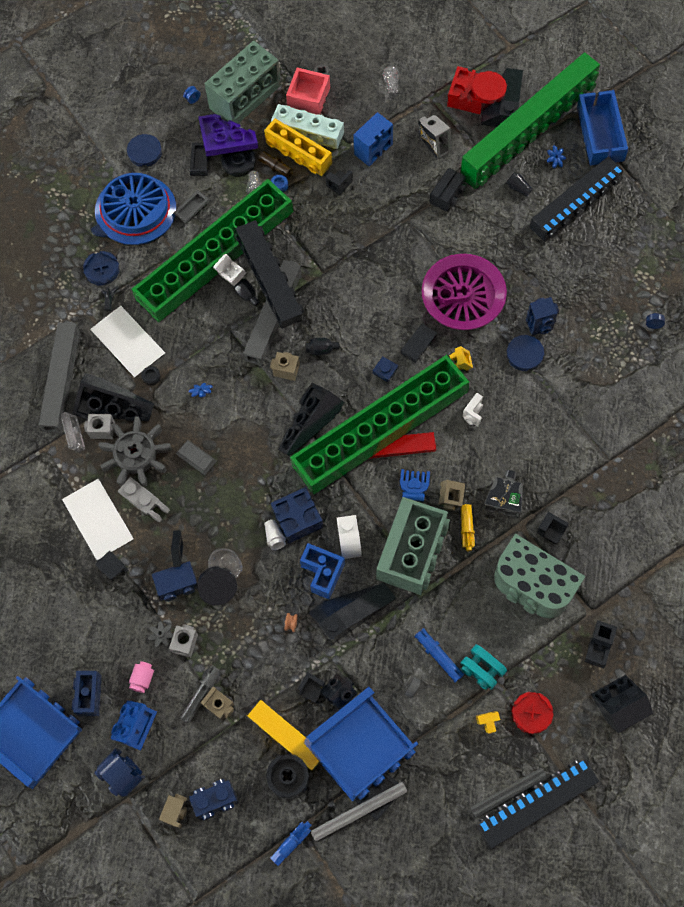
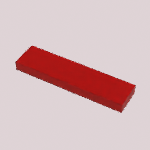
(409, 445)

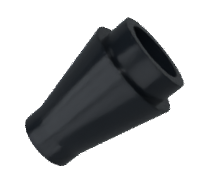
(519, 184)

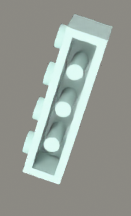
(313, 126)

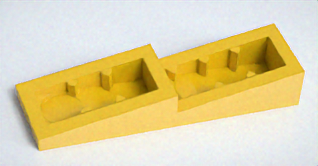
(282, 733)

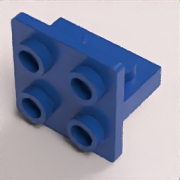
(133, 724)

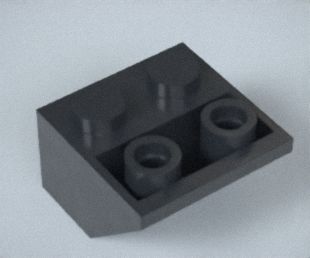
(622, 703)

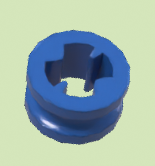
(192, 94)

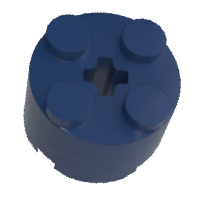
(119, 773)

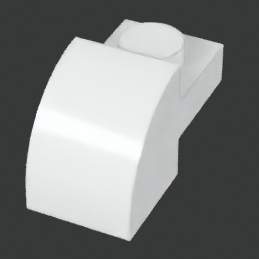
(349, 537)

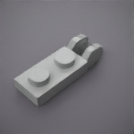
(142, 498)

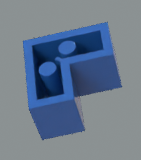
(327, 569)

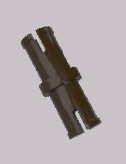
(275, 164)

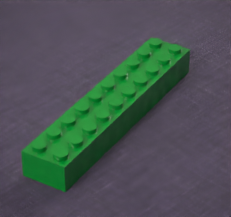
(529, 121)
(194, 263)
(379, 424)

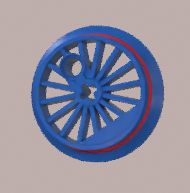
(134, 205)

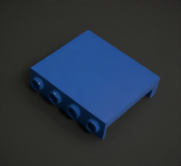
(33, 732)
(360, 745)

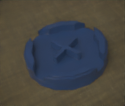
(144, 150)
(101, 268)
(525, 353)

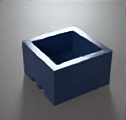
(297, 515)

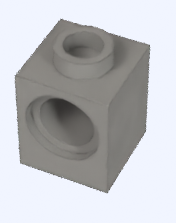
(105, 431)
(187, 648)

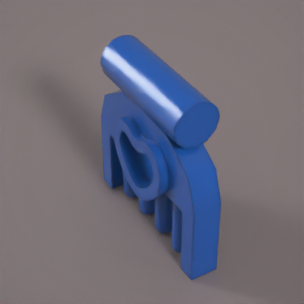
(414, 488)

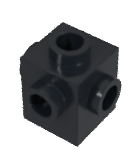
(339, 691)

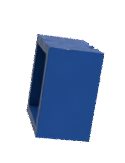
(373, 138)

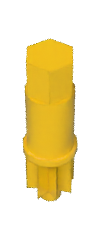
(467, 532)

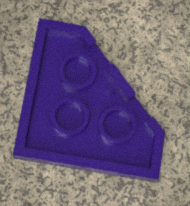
(225, 136)

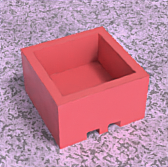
(308, 91)

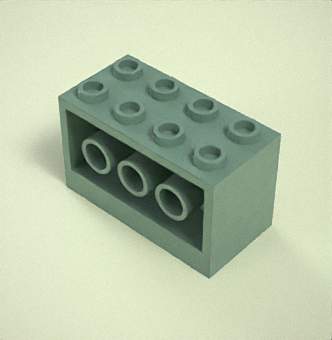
(243, 83)
(413, 527)

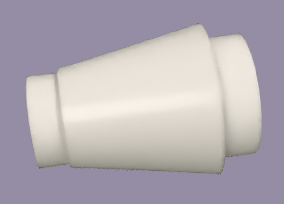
(274, 535)

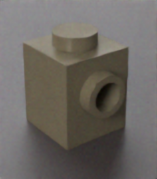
(285, 365)

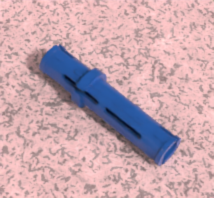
(439, 655)

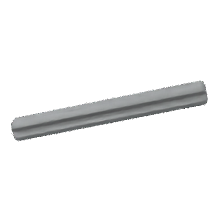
(358, 811)

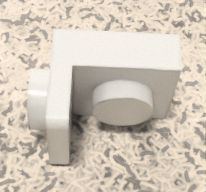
(472, 409)

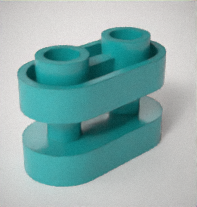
(484, 678)

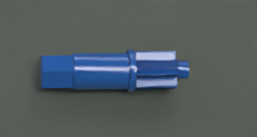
(291, 842)

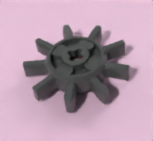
(138, 461)

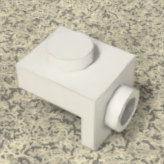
(229, 270)

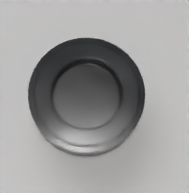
(150, 375)

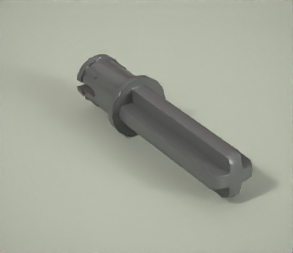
(206, 685)

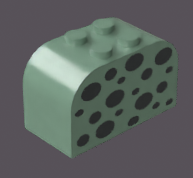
(536, 579)

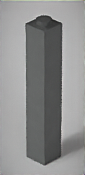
(267, 324)
(59, 377)

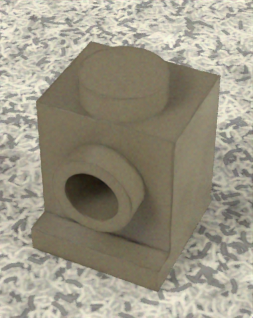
(456, 491)
(211, 698)
(174, 810)

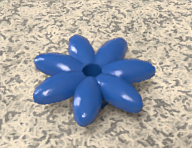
(556, 157)
(200, 390)

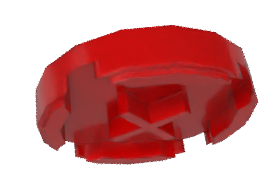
(489, 87)
(532, 712)

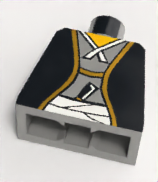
(435, 135)

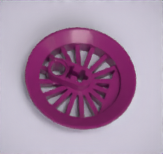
(492, 296)

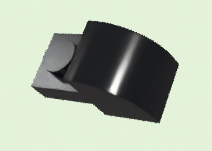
(600, 644)

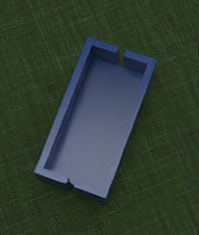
(602, 127)

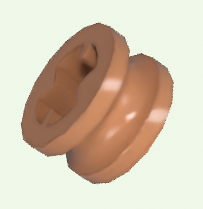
(291, 622)

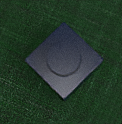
(385, 369)

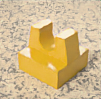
(463, 358)
(488, 721)

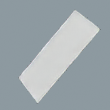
(127, 341)
(97, 519)

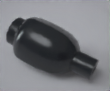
(246, 291)
(320, 346)

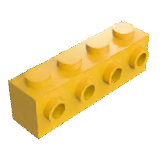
(298, 147)

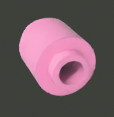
(141, 677)

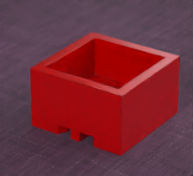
(460, 92)

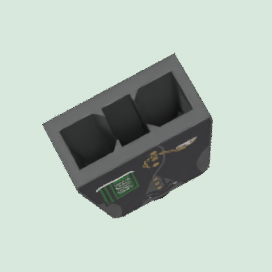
(505, 496)

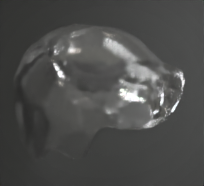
(226, 558)

